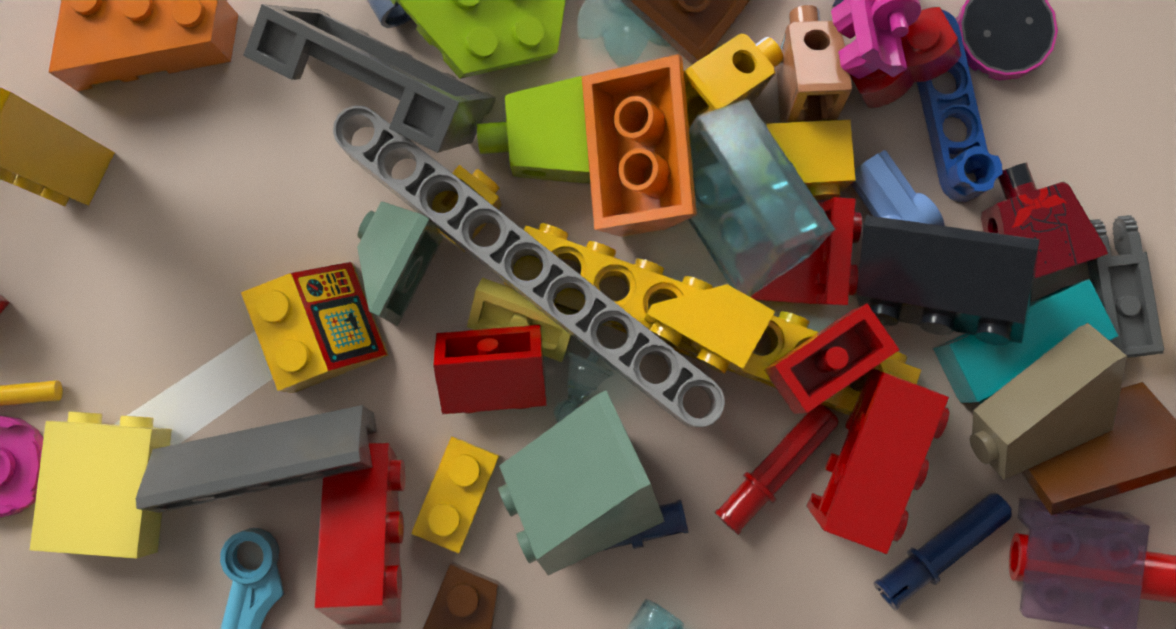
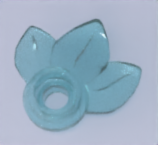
(621, 30)

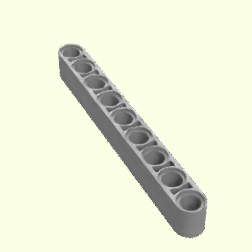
(513, 243)

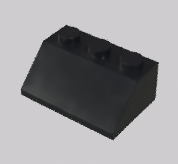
(947, 278)

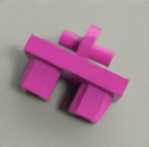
(877, 33)

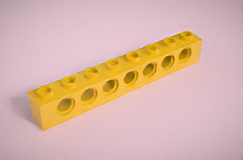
(647, 279)

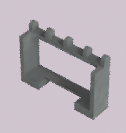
(432, 104)

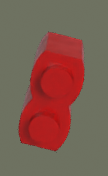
(928, 52)

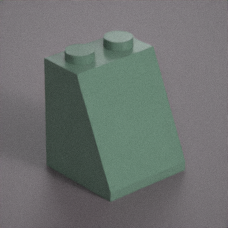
(578, 488)

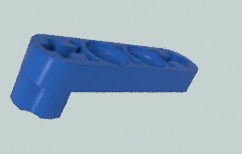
(961, 105)

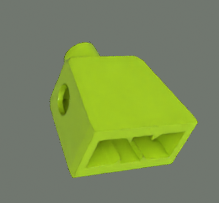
(542, 133)

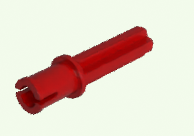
(777, 468)

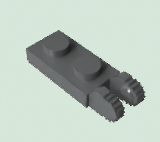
(1127, 289)

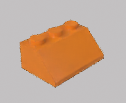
(639, 147)

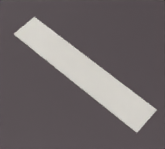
(208, 390)

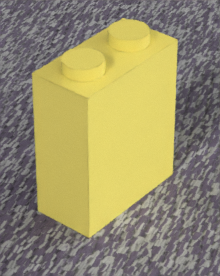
(91, 487)

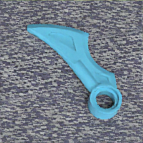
(251, 590)

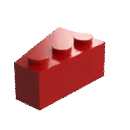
(880, 461)
(361, 542)

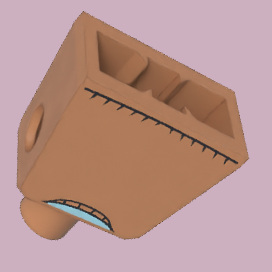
(811, 75)

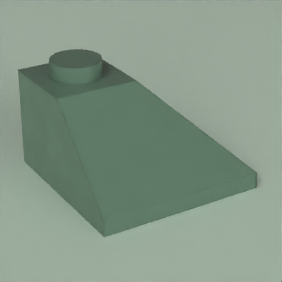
(394, 257)

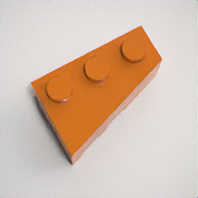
(139, 37)

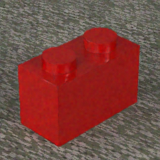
(831, 359)
(490, 369)

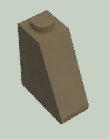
(1051, 404)

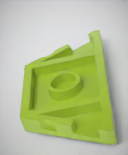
(488, 33)

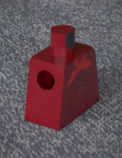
(1047, 215)

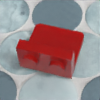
(828, 273)

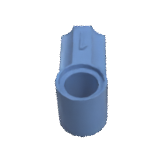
(890, 194)

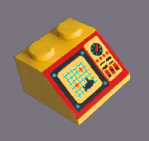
(314, 325)

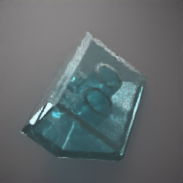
(750, 199)

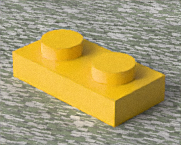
(455, 494)

